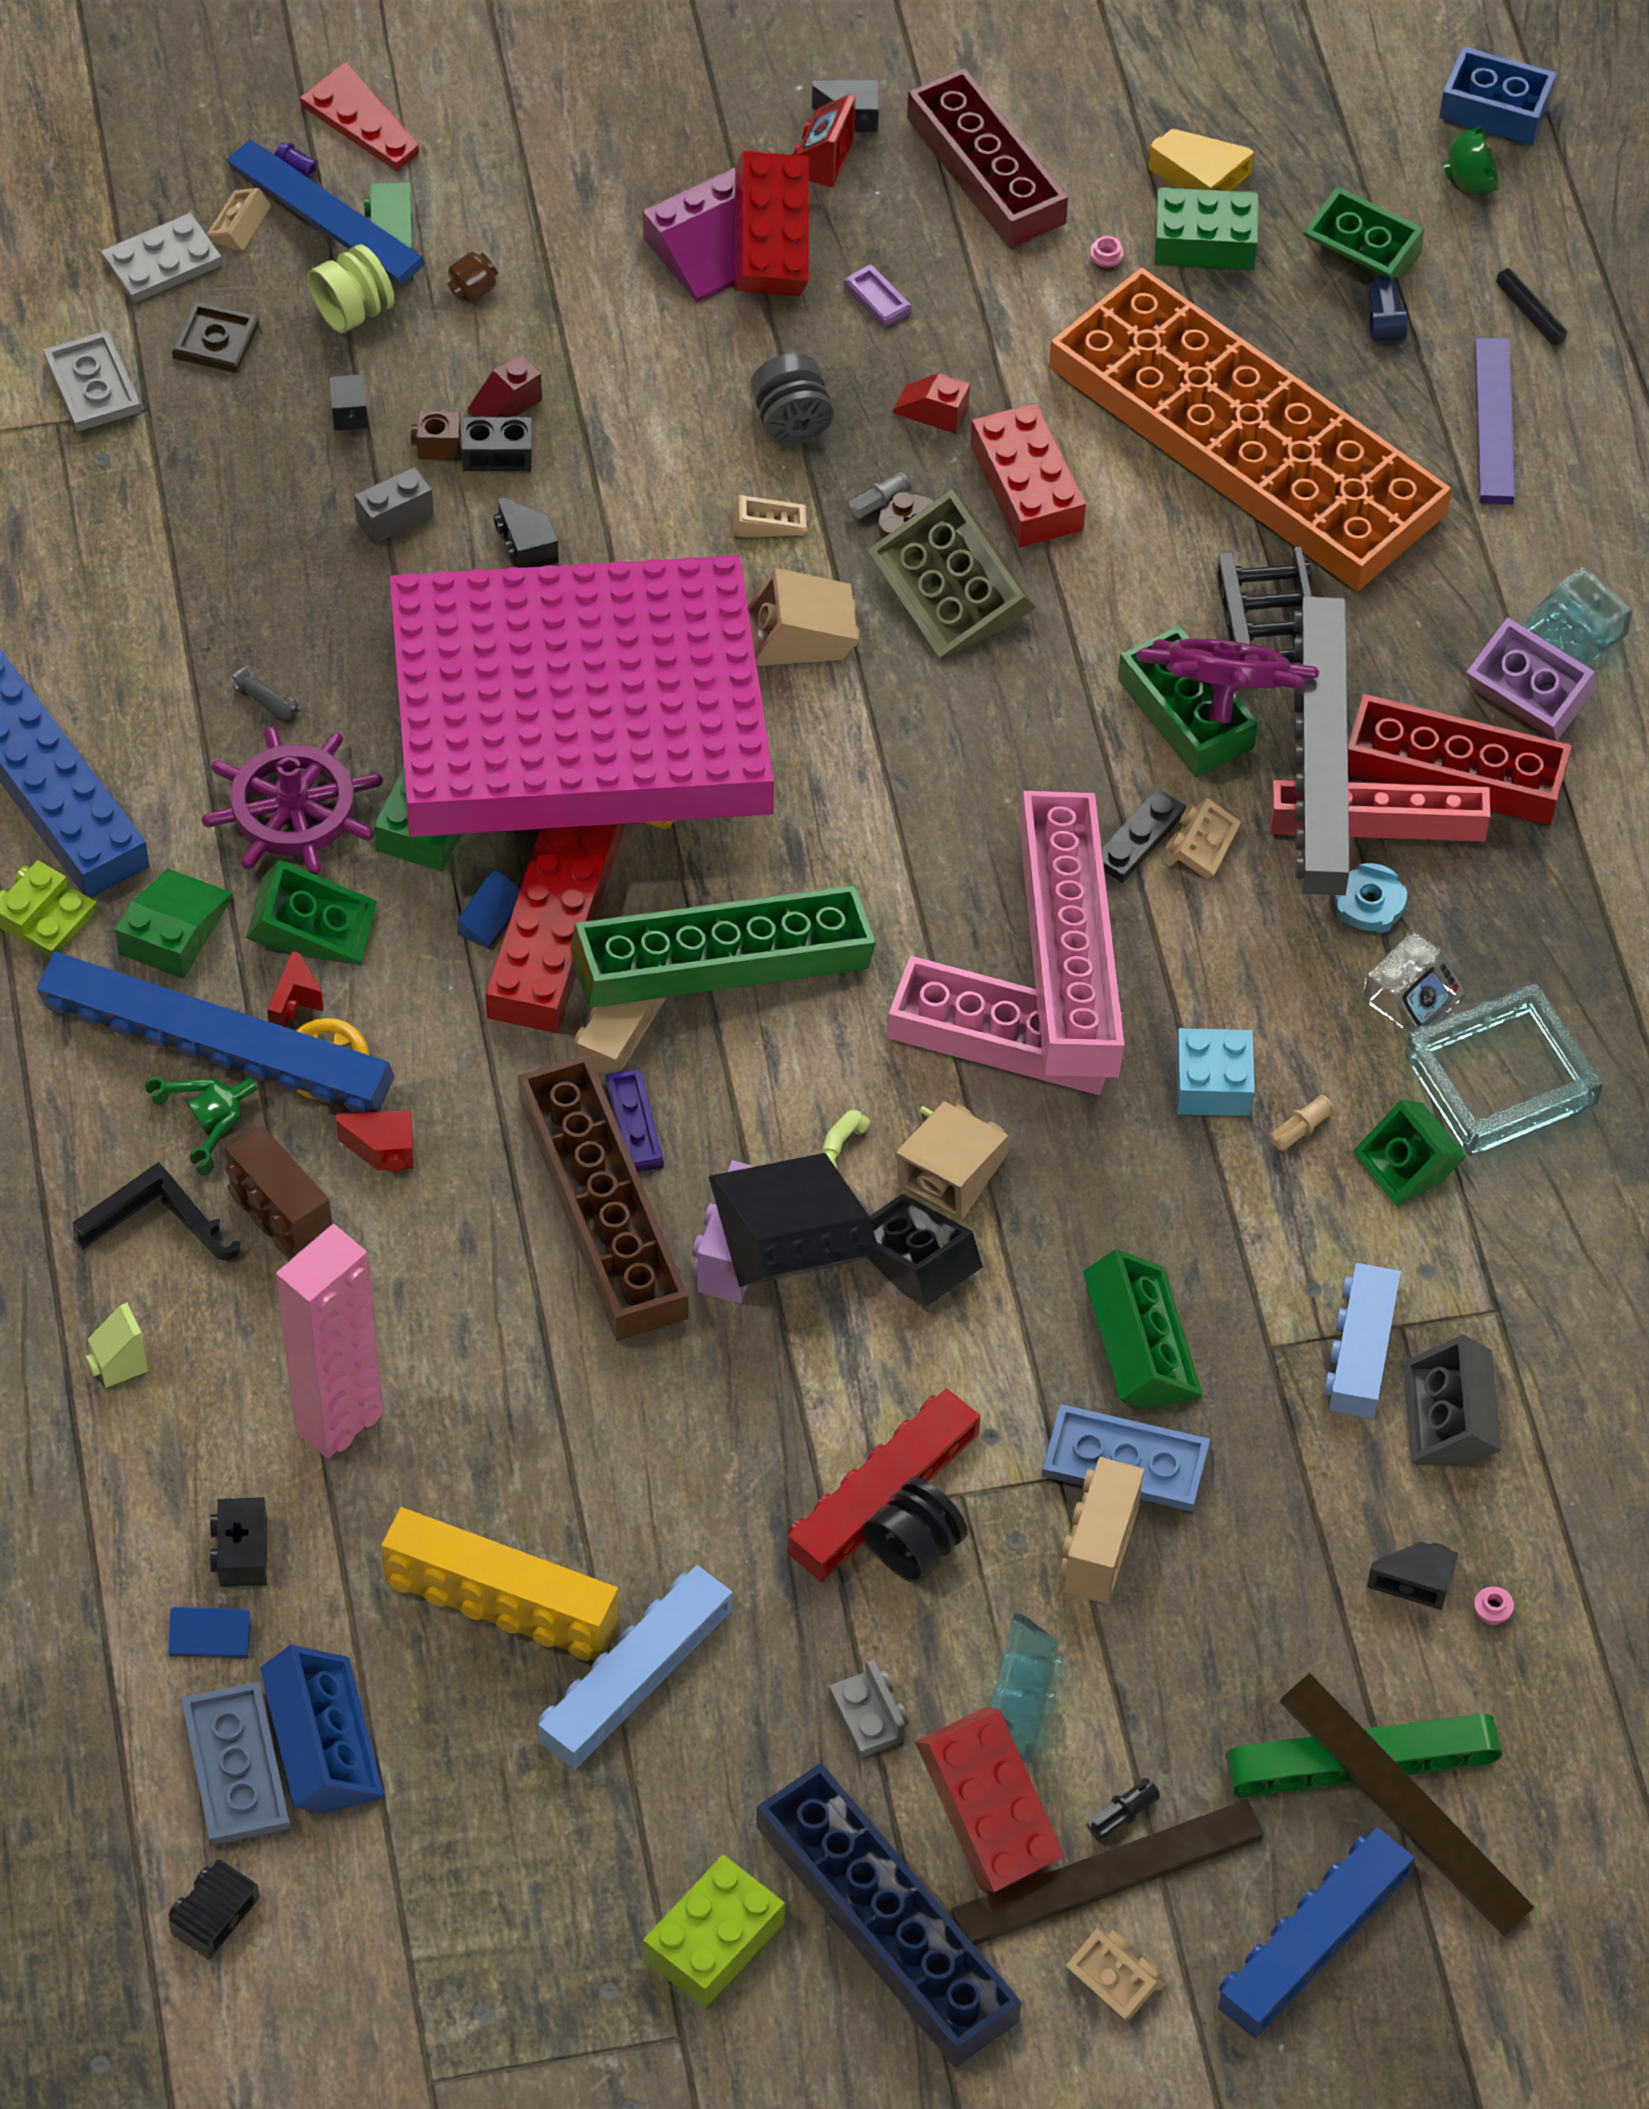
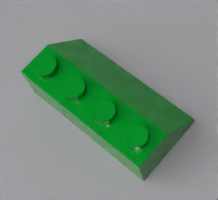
(1141, 1331)

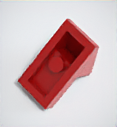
(294, 989)

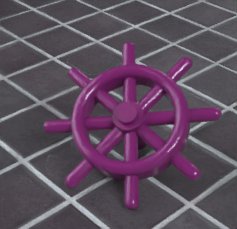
(1227, 668)
(292, 800)

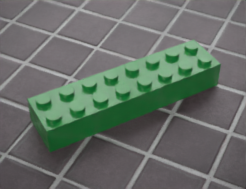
(722, 946)

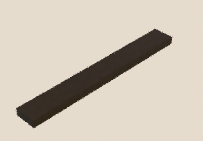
(1406, 1804)
(1108, 1873)

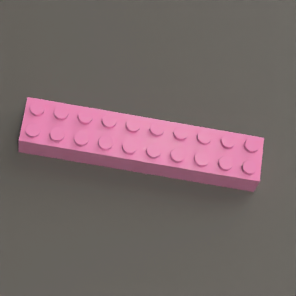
(1070, 935)

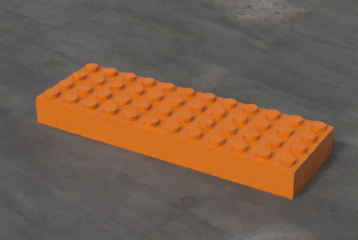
(1250, 428)

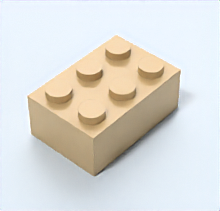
(1101, 1529)

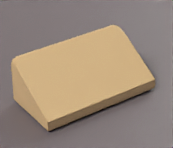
(239, 219)

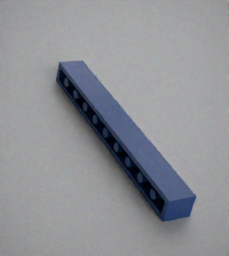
(215, 1033)

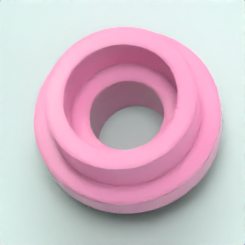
(1106, 252)
(1493, 1615)

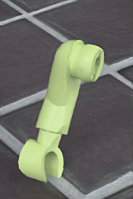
(850, 1122)

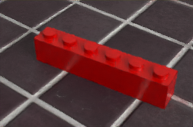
(917, 1450)

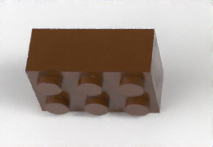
(276, 1191)

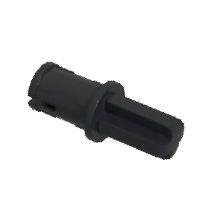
(1123, 1809)

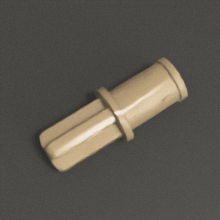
(1301, 1123)

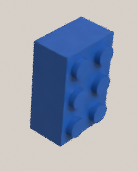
(1498, 95)

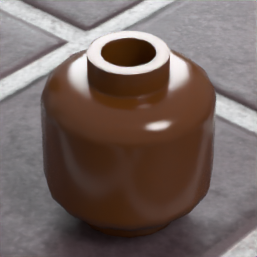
(472, 276)

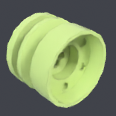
(350, 288)

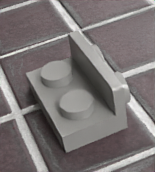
(869, 1710)

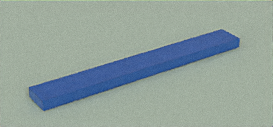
(324, 209)

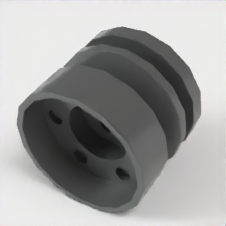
(792, 399)

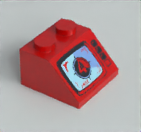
(828, 140)

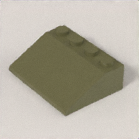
(951, 576)

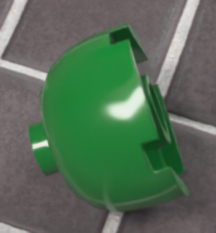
(1471, 163)

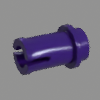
(296, 159)

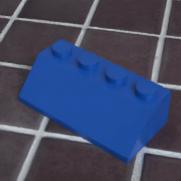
(321, 1730)

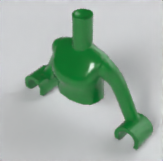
(214, 1109)

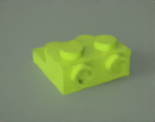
(44, 909)

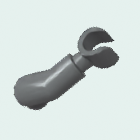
(280, 708)

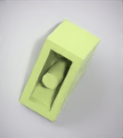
(117, 1348)

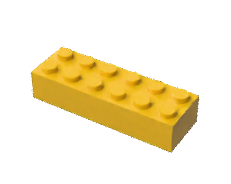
(500, 1585)

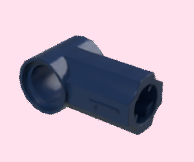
(1386, 315)

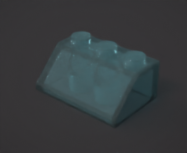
(1025, 1683)

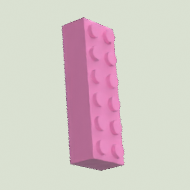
(974, 1020)

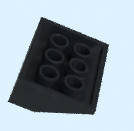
(790, 1219)

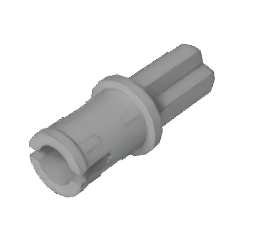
(878, 495)

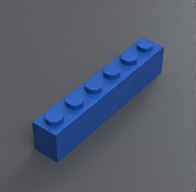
(1314, 1932)

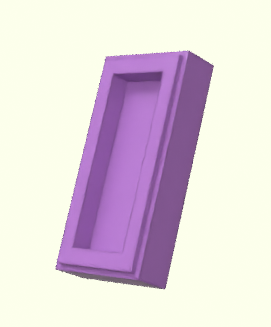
(877, 296)

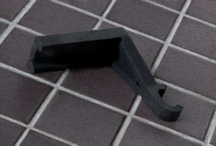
(139, 1193)

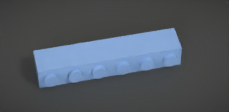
(634, 1666)

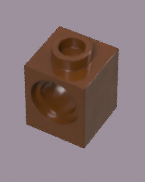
(437, 435)

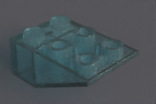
(1581, 617)

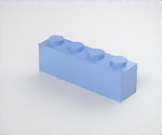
(1364, 1340)

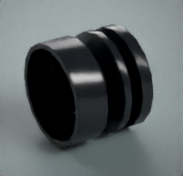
(915, 1530)

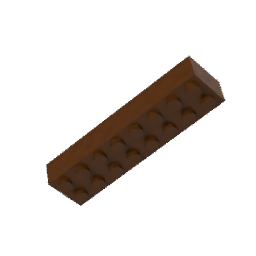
(603, 1197)

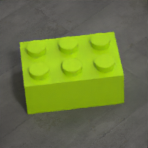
(713, 1931)

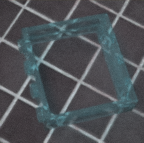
(1522, 1117)

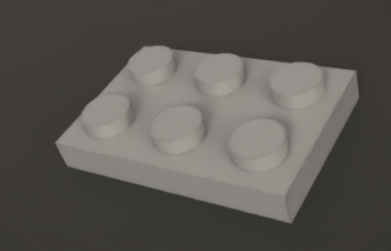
(161, 258)
(92, 381)

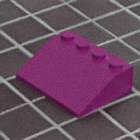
(697, 235)

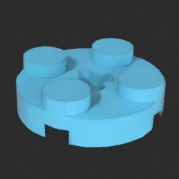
(1374, 915)

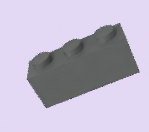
(1452, 1403)

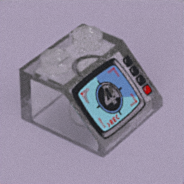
(1413, 984)

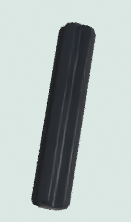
(1531, 306)

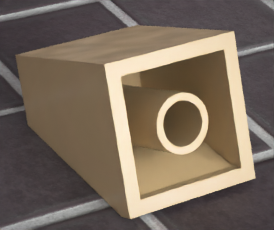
(802, 619)
(951, 1159)

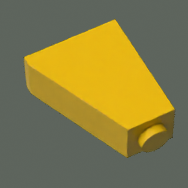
(1199, 161)

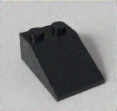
(922, 1249)

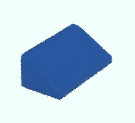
(488, 910)
(209, 1632)

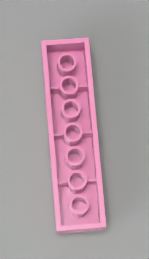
(330, 1341)

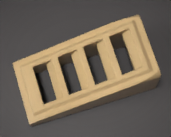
(748, 523)

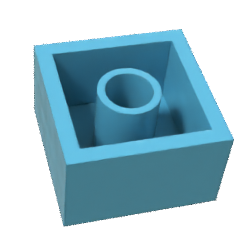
(1214, 1072)

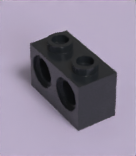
(497, 443)

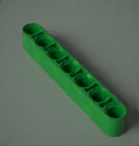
(1413, 1746)

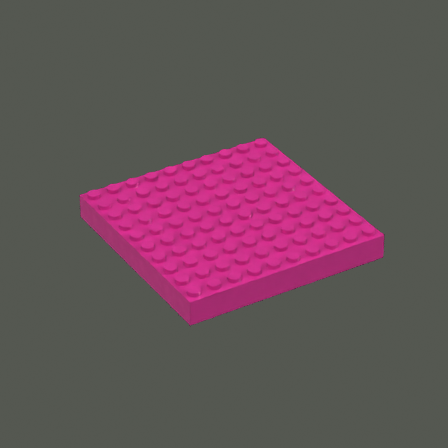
(579, 696)

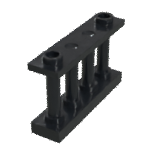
(1237, 604)

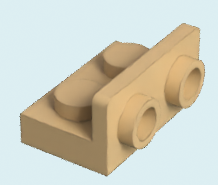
(1202, 838)
(1115, 1972)

